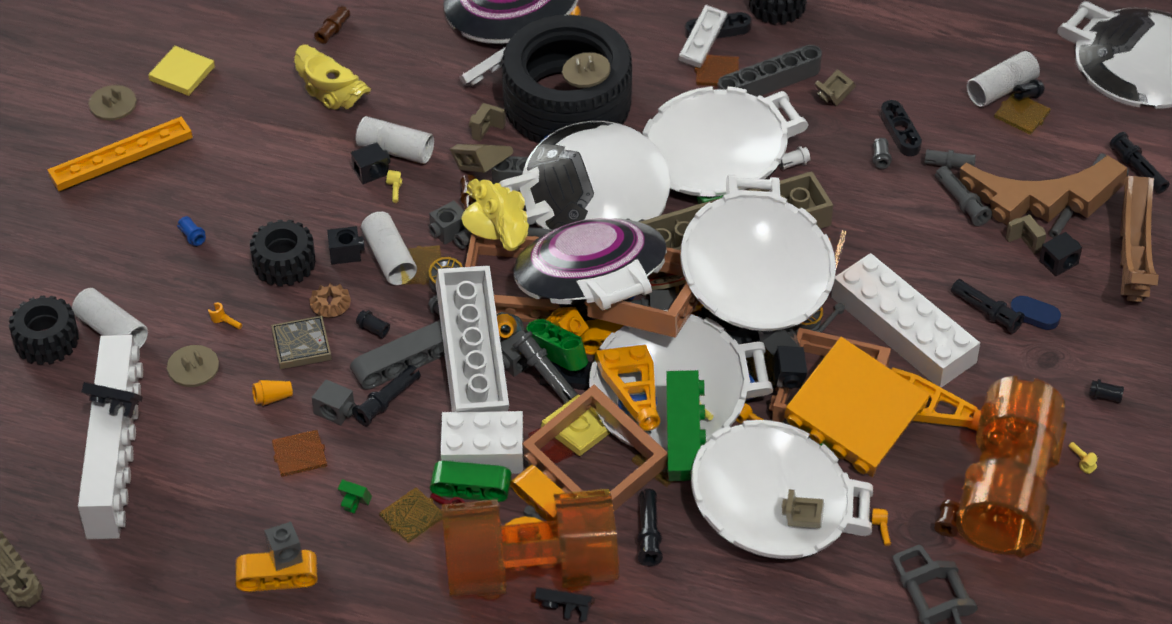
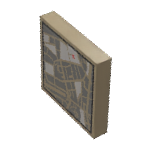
(301, 342)

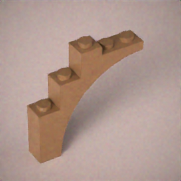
(1046, 198)
(1135, 229)

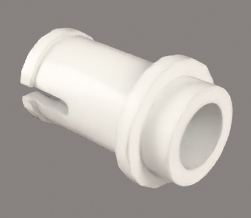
(794, 158)

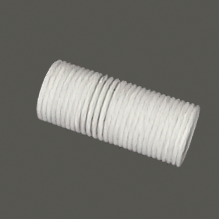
(1003, 78)
(401, 142)
(388, 247)
(107, 317)

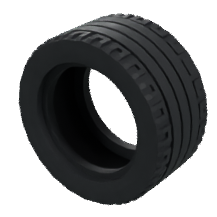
(543, 50)

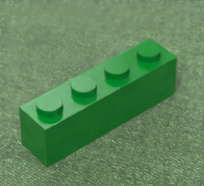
(683, 422)

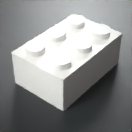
(483, 438)

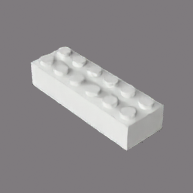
(905, 320)
(471, 340)

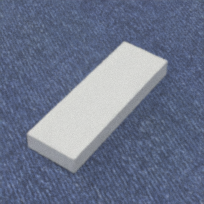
(702, 36)

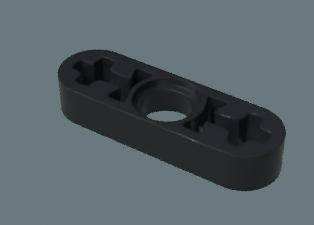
(734, 29)
(900, 137)

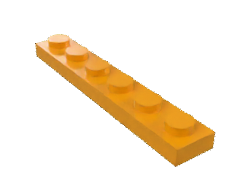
(119, 153)

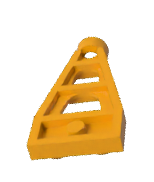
(629, 360)
(938, 394)

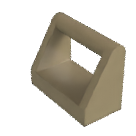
(479, 156)

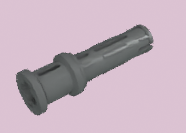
(968, 201)
(537, 357)

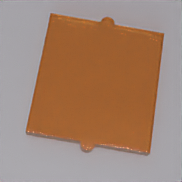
(714, 68)
(299, 453)

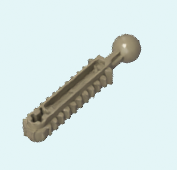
(16, 575)

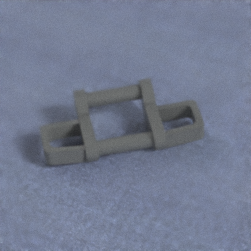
(942, 569)

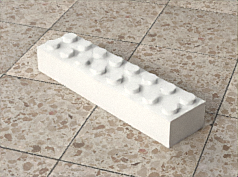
(110, 442)

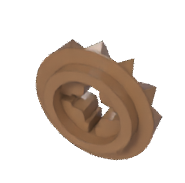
(339, 303)

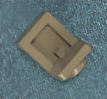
(835, 88)
(484, 118)
(1028, 231)
(803, 511)

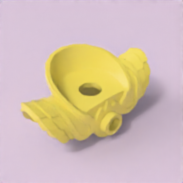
(334, 93)
(496, 213)

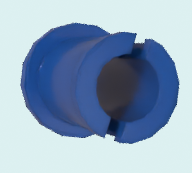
(194, 234)

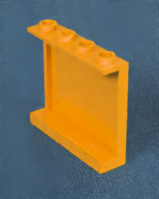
(855, 406)

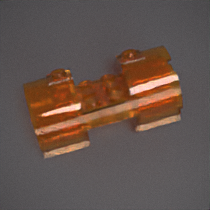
(1007, 490)
(578, 540)

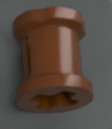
(947, 521)

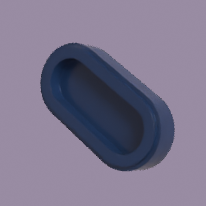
(1037, 312)

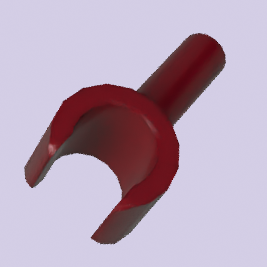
(443, 501)

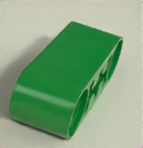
(561, 345)
(470, 481)

